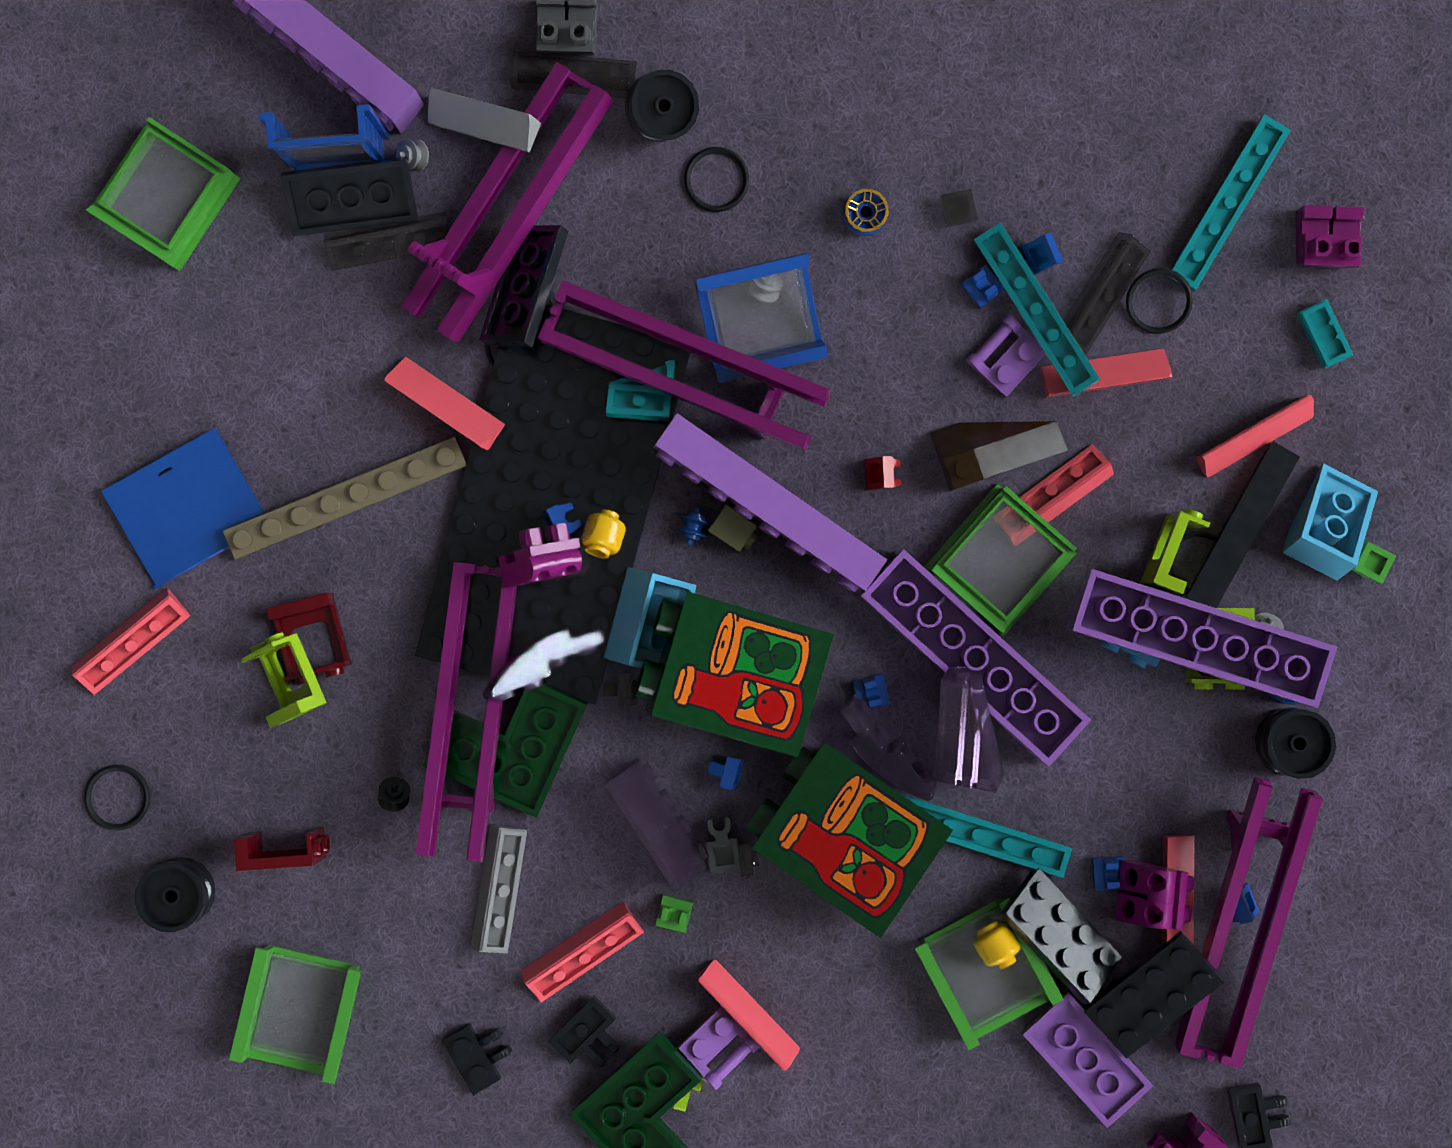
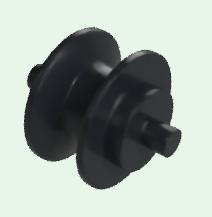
(393, 794)

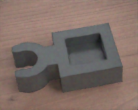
(722, 850)

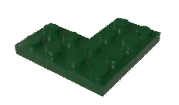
(527, 752)
(634, 1097)

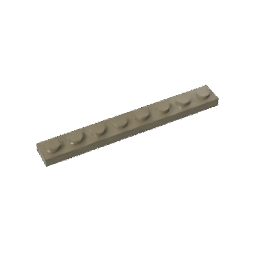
(345, 498)

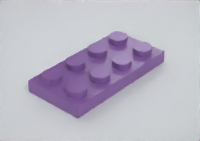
(1086, 1060)

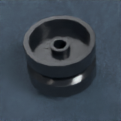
(679, 100)
(1314, 742)
(156, 900)

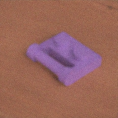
(1014, 363)
(710, 1039)

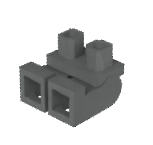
(565, 36)

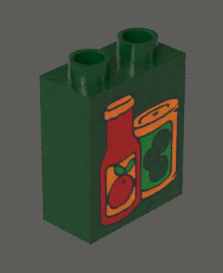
(734, 672)
(848, 837)

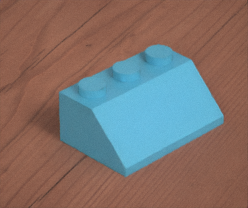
(633, 624)

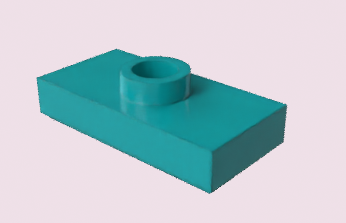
(1324, 334)

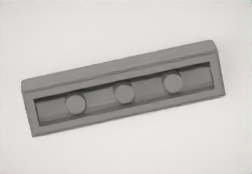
(482, 120)
(498, 889)

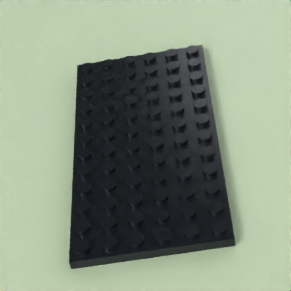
(550, 454)

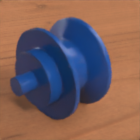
(693, 526)

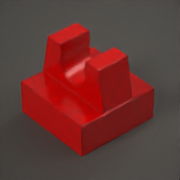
(880, 473)

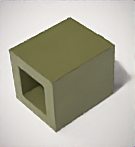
(734, 529)

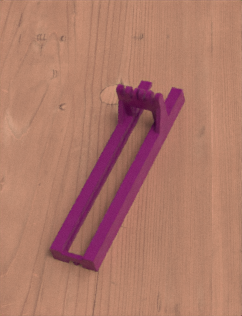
(444, 253)
(775, 378)
(433, 795)
(1244, 833)

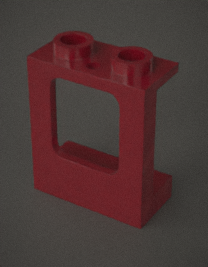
(307, 612)
(250, 853)

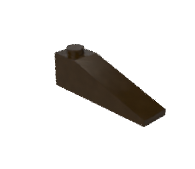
(986, 449)

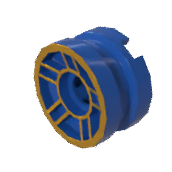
(868, 200)

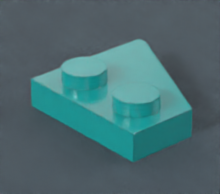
(638, 401)

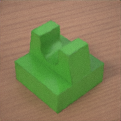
(1374, 563)
(674, 913)

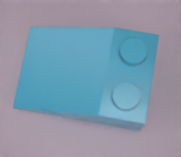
(1331, 523)

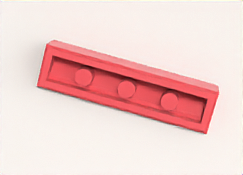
(1115, 372)
(445, 403)
(1256, 436)
(1068, 483)
(129, 641)
(1179, 855)
(581, 952)
(748, 1014)

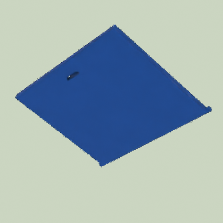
(182, 514)

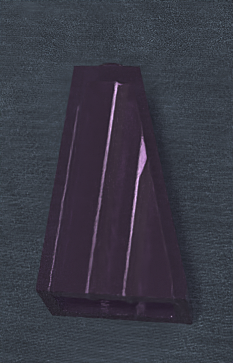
(965, 736)

